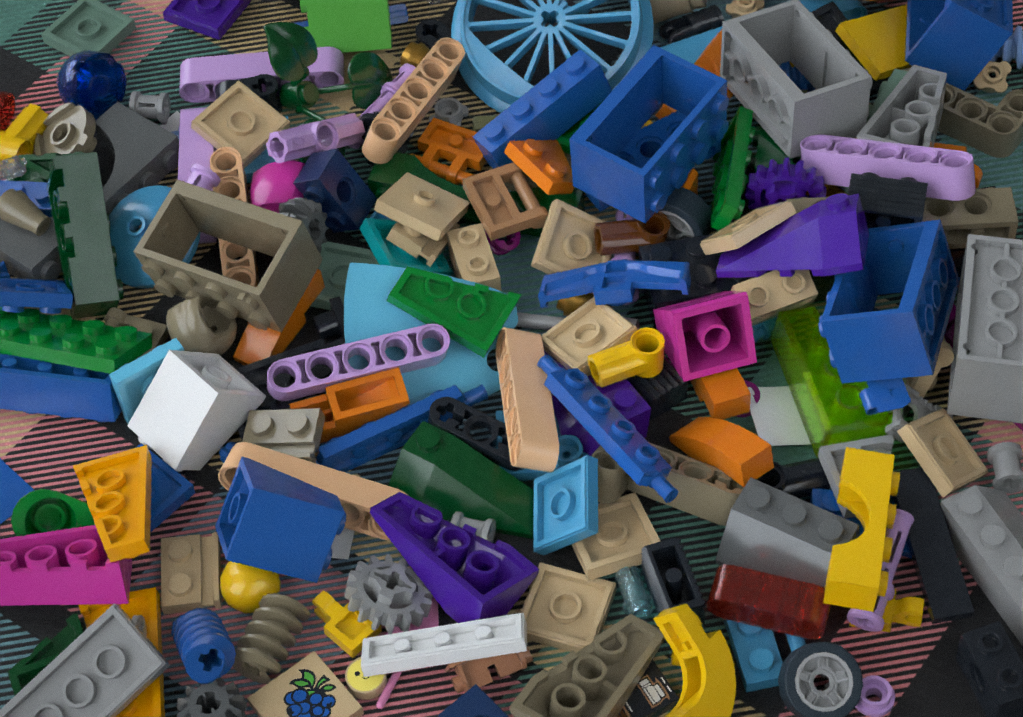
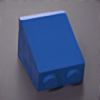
(278, 522)

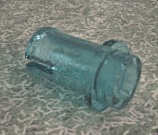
(634, 593)

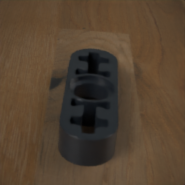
(474, 418)

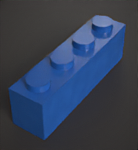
(546, 108)
(56, 390)

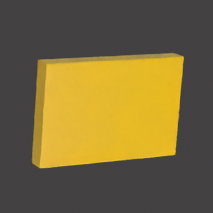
(878, 40)

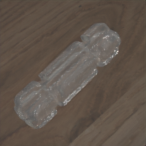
(12, 168)

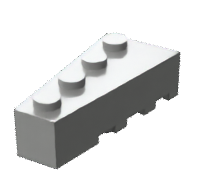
(910, 111)

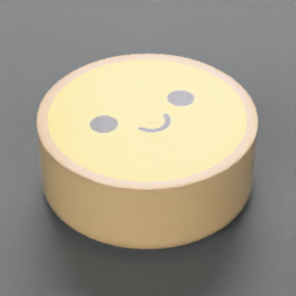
(363, 687)

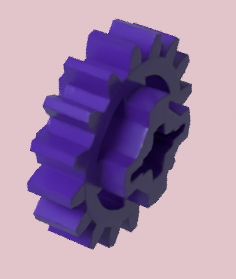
(783, 183)

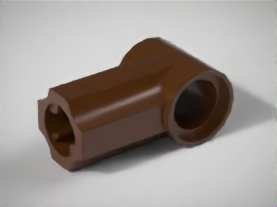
(628, 235)

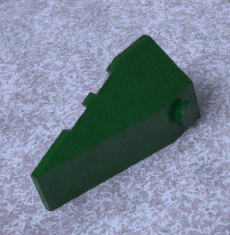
(458, 478)

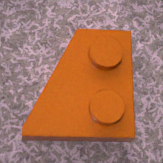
(543, 163)

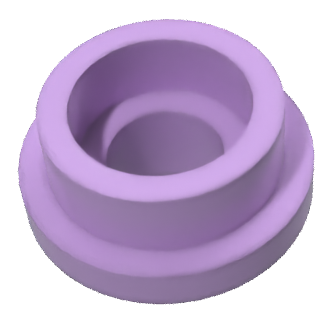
(880, 687)

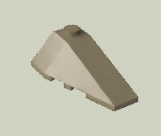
(596, 677)

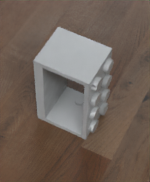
(785, 33)
(989, 332)

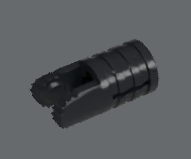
(692, 24)

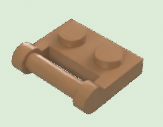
(495, 205)

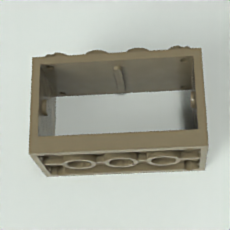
(195, 210)

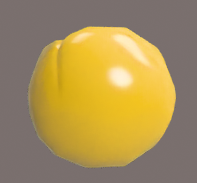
(246, 585)

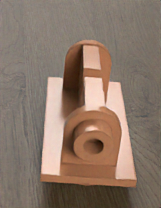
(476, 671)

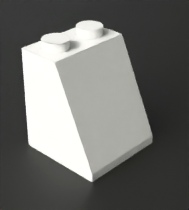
(193, 408)

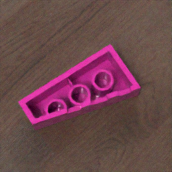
(61, 570)

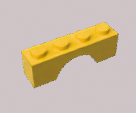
(855, 566)

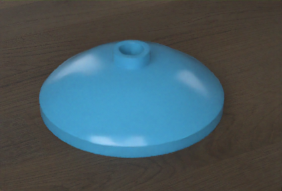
(126, 217)

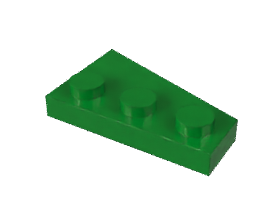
(467, 312)

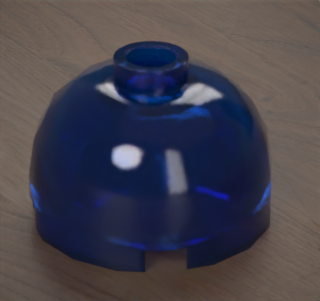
(92, 81)

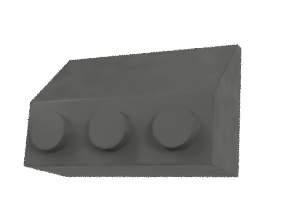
(782, 534)

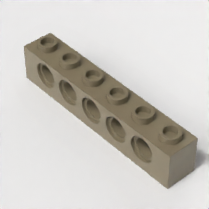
(985, 213)

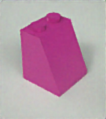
(708, 334)

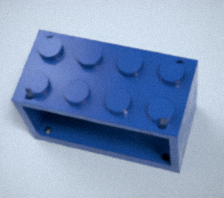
(956, 35)
(652, 82)
(900, 340)

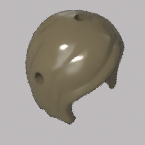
(197, 327)

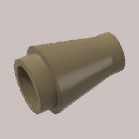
(22, 212)

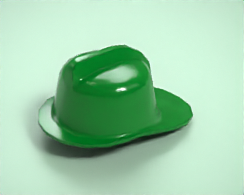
(49, 511)

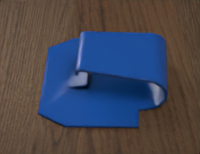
(884, 396)

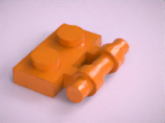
(453, 144)

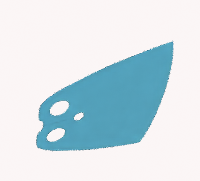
(370, 315)

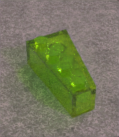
(826, 406)

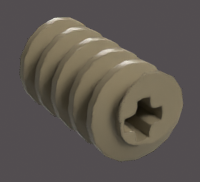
(267, 635)

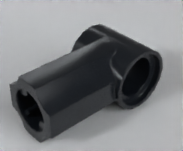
(797, 477)

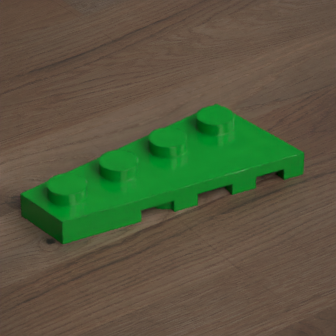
(730, 170)

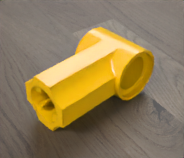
(21, 134)
(638, 357)

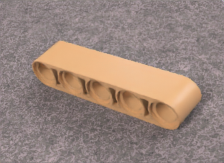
(413, 100)
(234, 185)
(526, 401)
(354, 493)

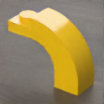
(704, 663)

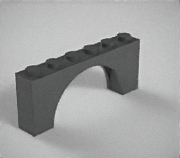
(142, 159)

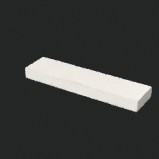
(444, 644)

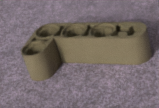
(981, 124)
(701, 487)

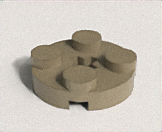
(67, 131)

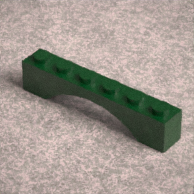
(387, 174)

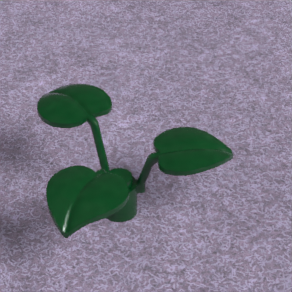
(294, 49)

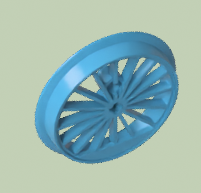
(496, 81)

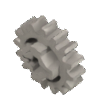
(387, 594)

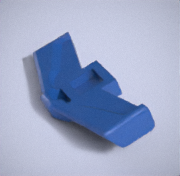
(615, 281)

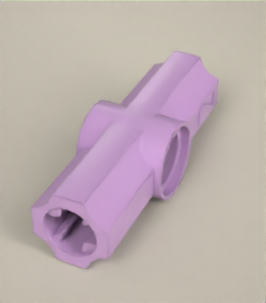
(315, 137)

